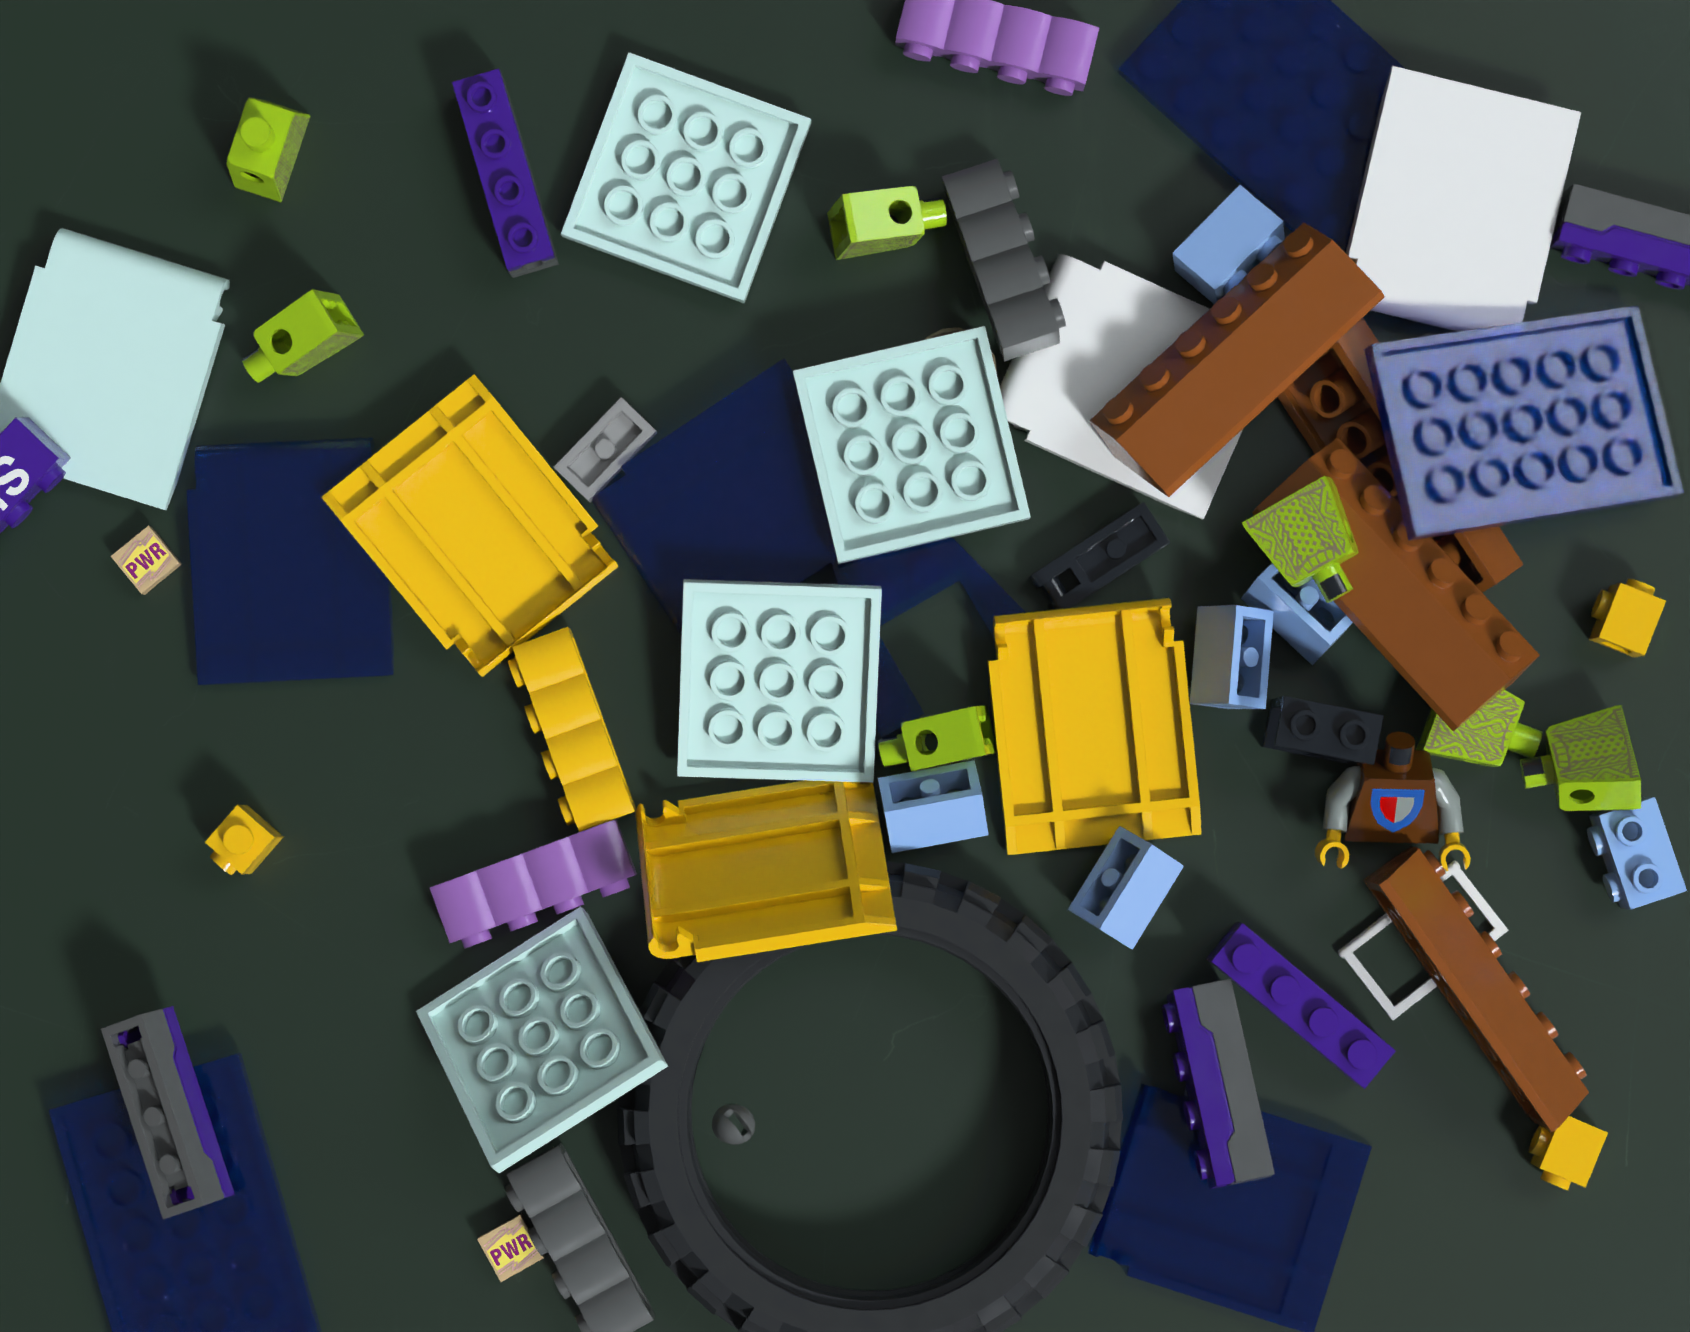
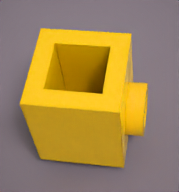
(1626, 617)
(242, 841)
(1567, 1152)

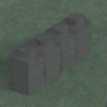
(1001, 259)
(579, 1243)

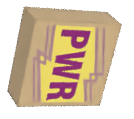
(146, 560)
(510, 1247)

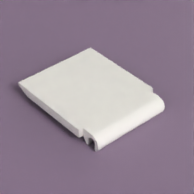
(1460, 200)
(1109, 337)

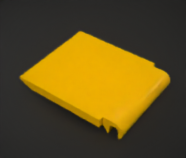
(472, 527)
(1092, 726)
(764, 870)

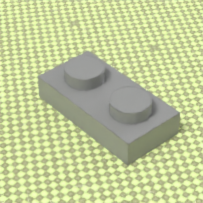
(605, 449)

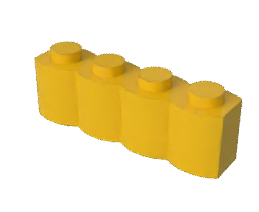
(573, 728)

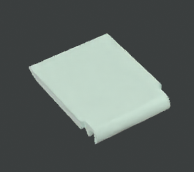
(114, 363)

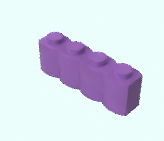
(1002, 38)
(534, 881)

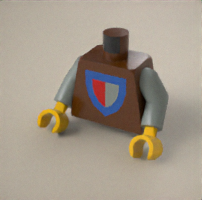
(1393, 802)

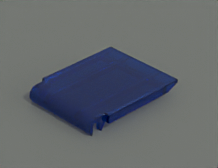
(725, 497)
(278, 572)
(1243, 1245)

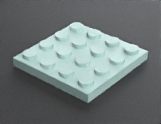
(686, 177)
(911, 444)
(778, 680)
(540, 1039)

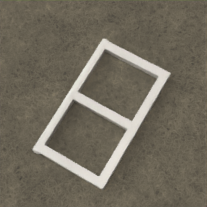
(1394, 1011)

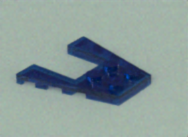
(906, 581)

